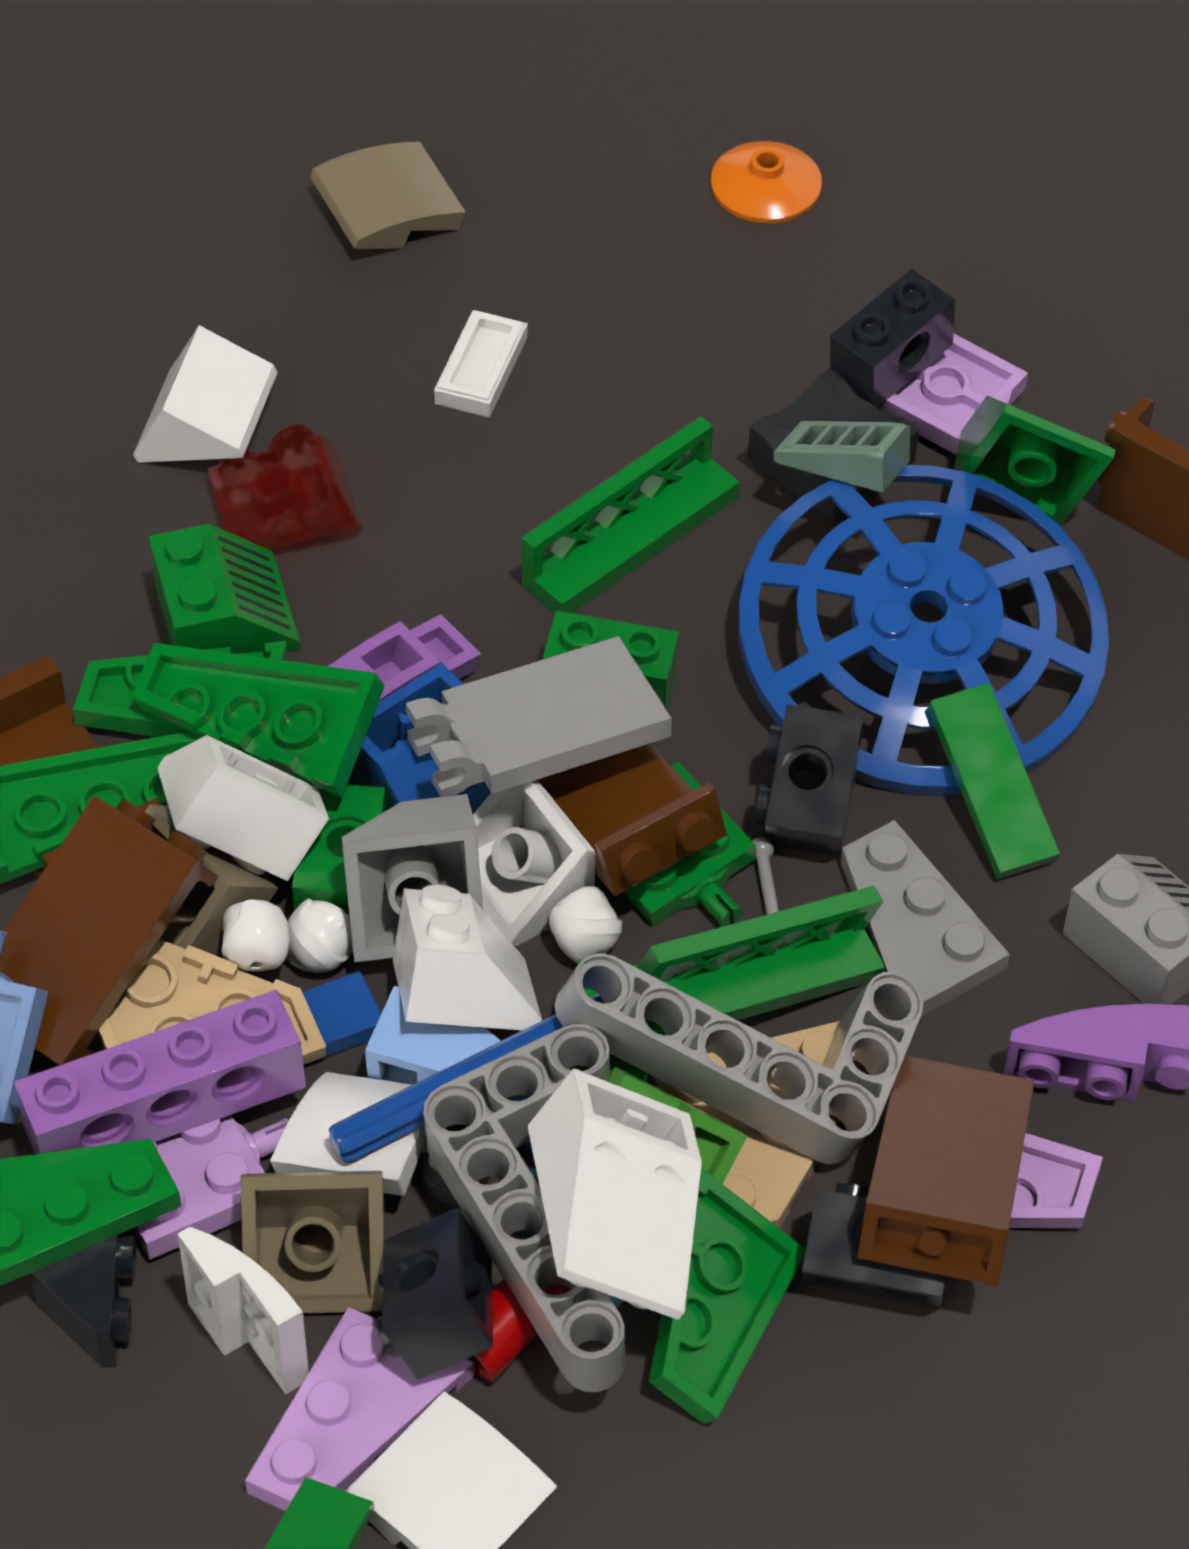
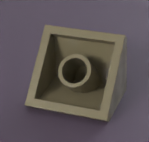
(318, 1235)

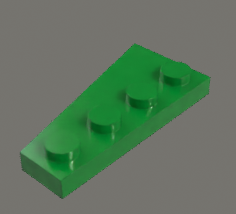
(278, 711)

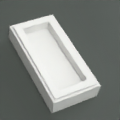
(481, 363)

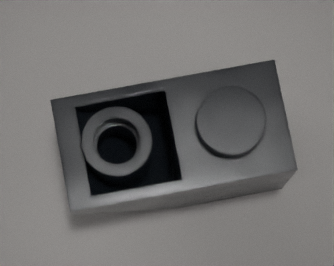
(86, 1296)

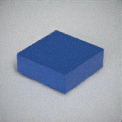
(343, 1012)

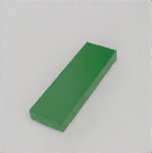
(993, 781)

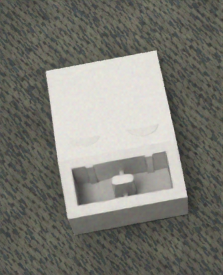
(618, 1191)

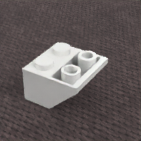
(241, 806)

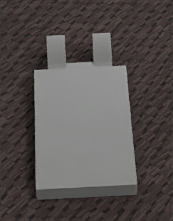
(538, 719)

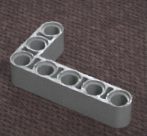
(752, 1057)
(516, 1201)

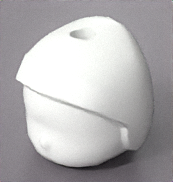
(585, 923)
(255, 935)
(319, 936)

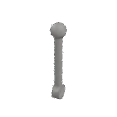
(764, 851)

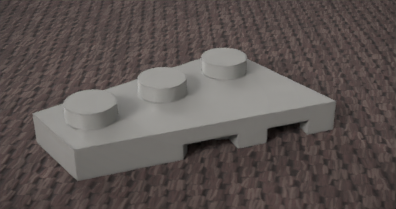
(923, 921)

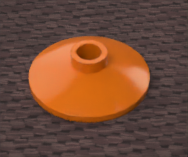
(766, 182)

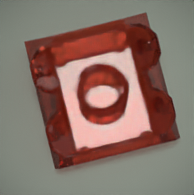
(285, 491)

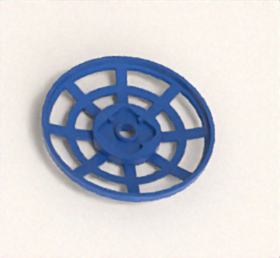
(915, 648)

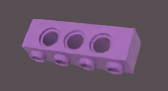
(166, 1079)

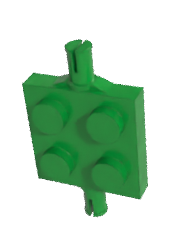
(696, 877)

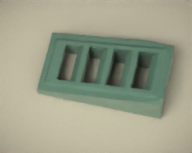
(848, 451)

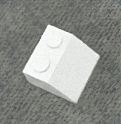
(459, 964)

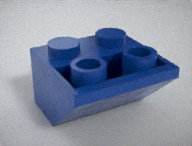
(388, 756)

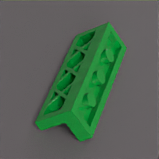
(630, 522)
(773, 957)

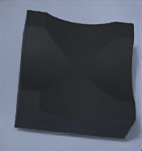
(827, 399)

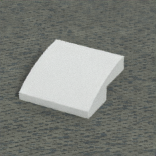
(334, 1096)
(244, 1305)
(451, 1482)

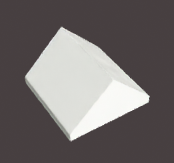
(207, 402)
(528, 859)

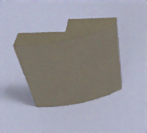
(386, 194)

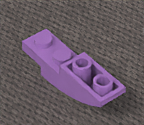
(406, 654)
(1104, 1049)

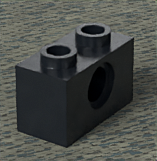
(894, 337)
(816, 742)
(834, 1249)
(436, 1294)

